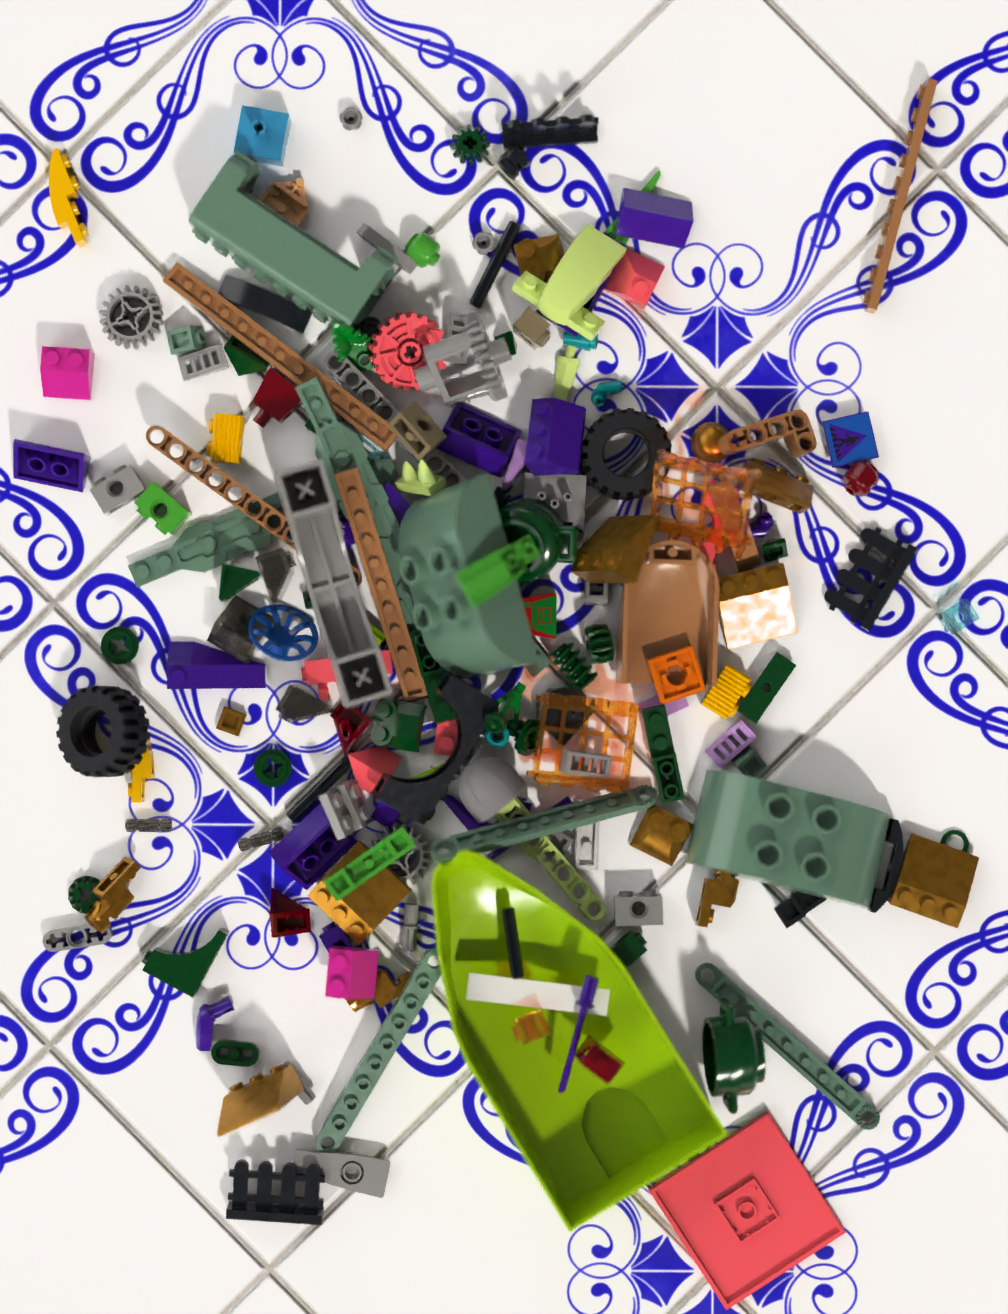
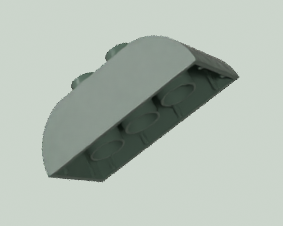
(436, 542)
(788, 837)

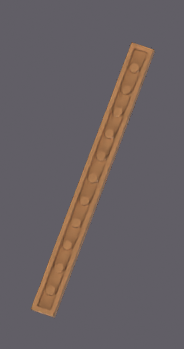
(278, 354)

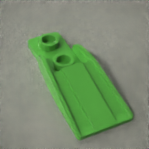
(496, 570)

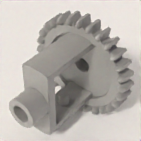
(489, 353)

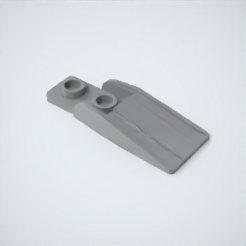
(347, 1170)

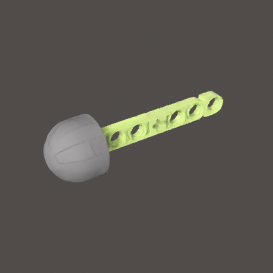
(490, 789)

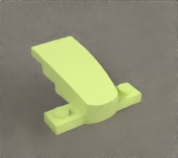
(574, 282)

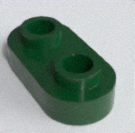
(235, 1053)

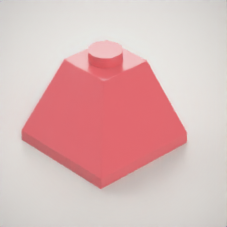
(634, 278)

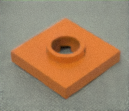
(689, 684)

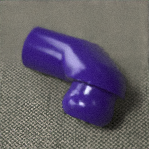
(762, 526)

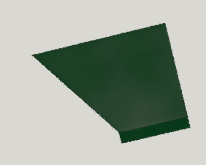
(235, 580)

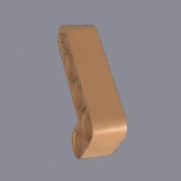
(764, 434)

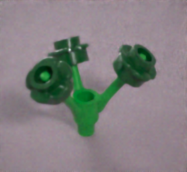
(497, 722)

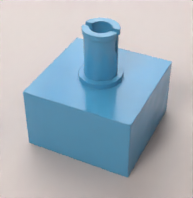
(263, 135)

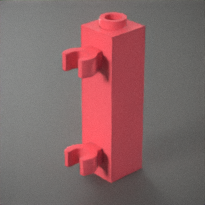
(320, 673)

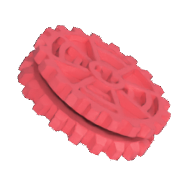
(391, 344)

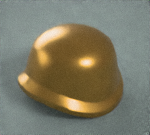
(705, 442)

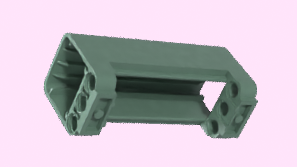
(284, 252)

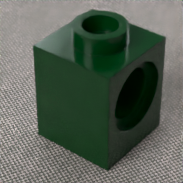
(629, 948)

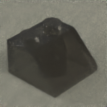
(276, 572)
(232, 633)
(300, 705)

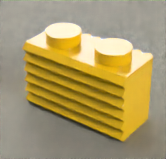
(226, 438)
(729, 688)

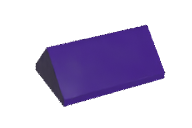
(654, 218)
(50, 465)

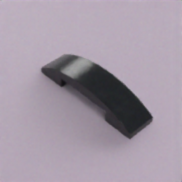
(265, 303)
(894, 836)
(795, 907)

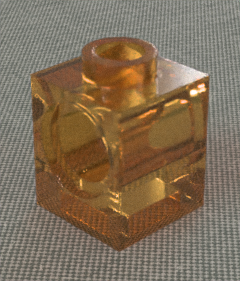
(530, 1027)

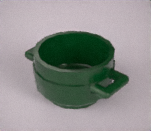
(547, 531)
(732, 1055)

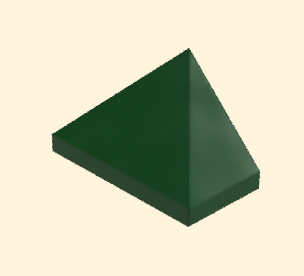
(243, 358)

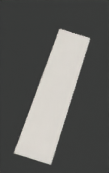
(532, 993)

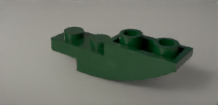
(432, 675)
(662, 753)

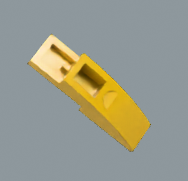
(62, 190)
(142, 771)

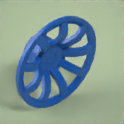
(281, 637)

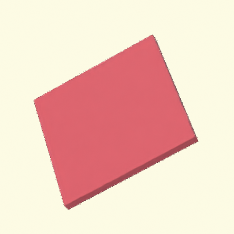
(746, 1210)

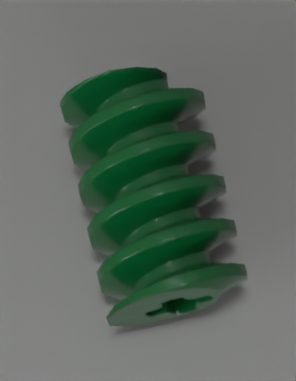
(573, 665)

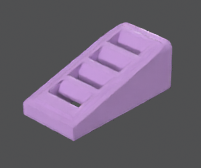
(516, 464)
(731, 731)

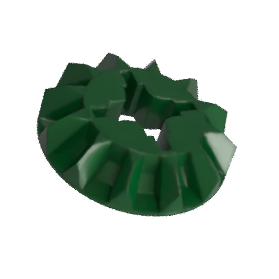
(109, 648)
(526, 737)
(262, 763)
(75, 893)

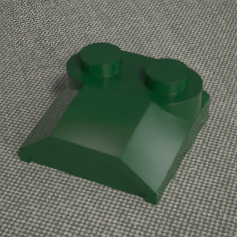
(397, 724)

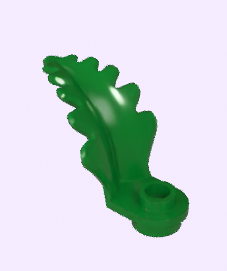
(351, 345)

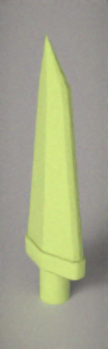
(565, 373)

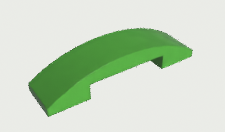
(369, 863)

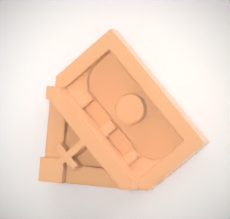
(287, 200)

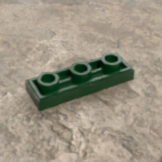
(775, 676)

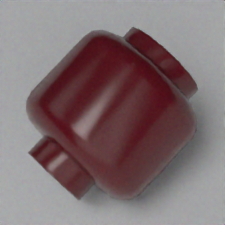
(860, 478)

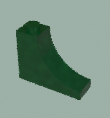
(184, 969)

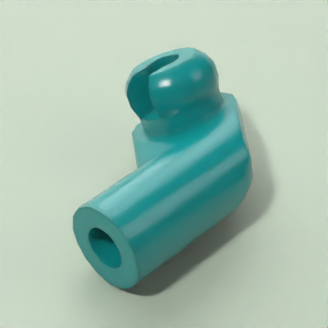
(603, 390)

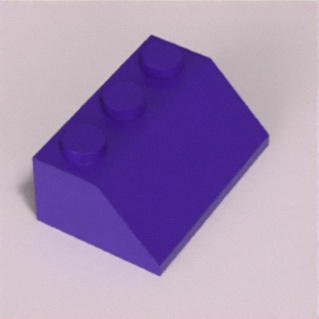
(554, 437)
(479, 439)
(310, 849)

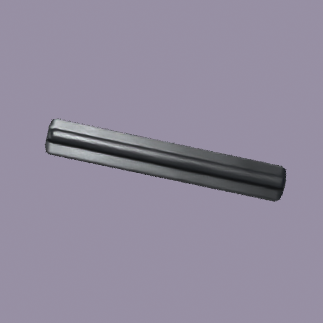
(494, 264)
(319, 788)

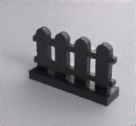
(550, 133)
(870, 590)
(288, 1208)

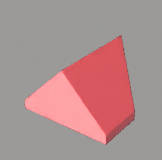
(371, 764)

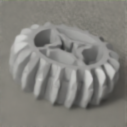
(122, 321)
(409, 874)

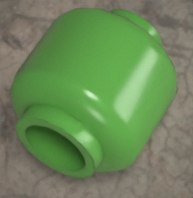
(423, 249)

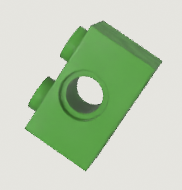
(151, 499)

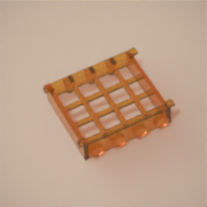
(699, 532)
(587, 705)

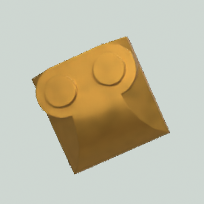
(539, 256)
(661, 834)

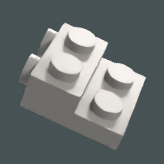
(345, 808)

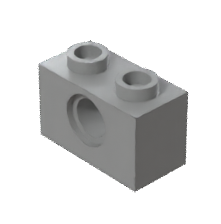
(132, 489)
(650, 916)

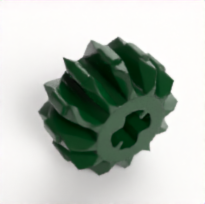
(476, 138)
(599, 643)

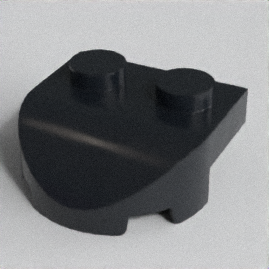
(573, 718)

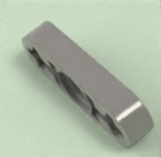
(375, 240)
(96, 940)

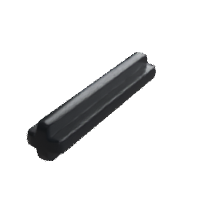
(512, 943)

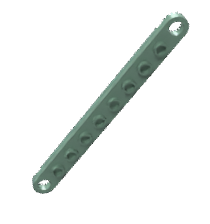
(545, 823)
(790, 1048)
(379, 1052)

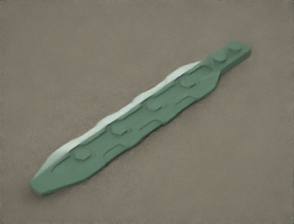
(344, 450)
(228, 536)

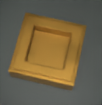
(231, 721)

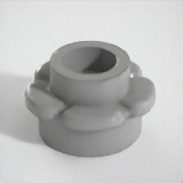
(346, 114)
(483, 249)

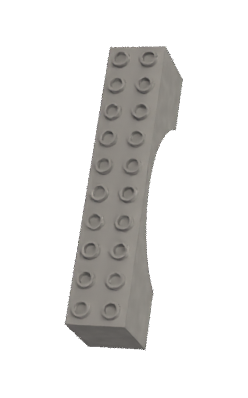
(331, 583)

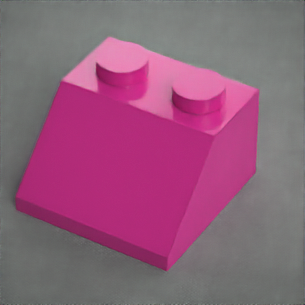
(67, 372)
(351, 973)

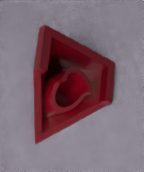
(350, 725)

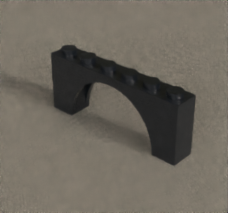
(420, 795)

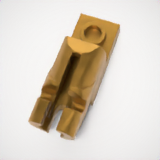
(717, 892)
(112, 895)
(385, 990)

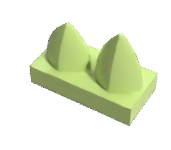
(420, 482)

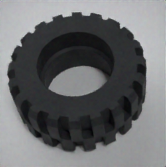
(593, 453)
(78, 736)

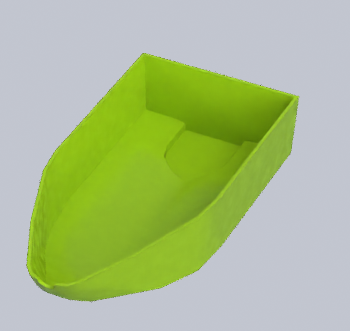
(596, 1136)

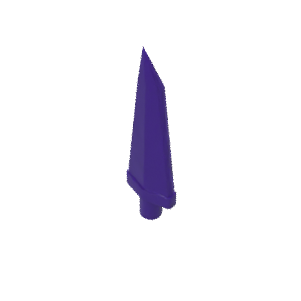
(462, 813)

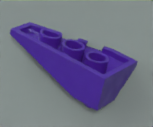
(204, 667)

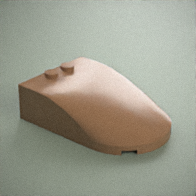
(669, 609)

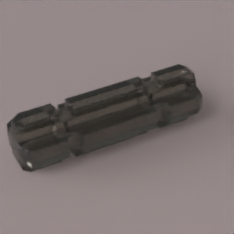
(148, 825)
(261, 839)

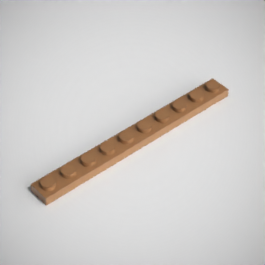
(896, 205)
(381, 583)

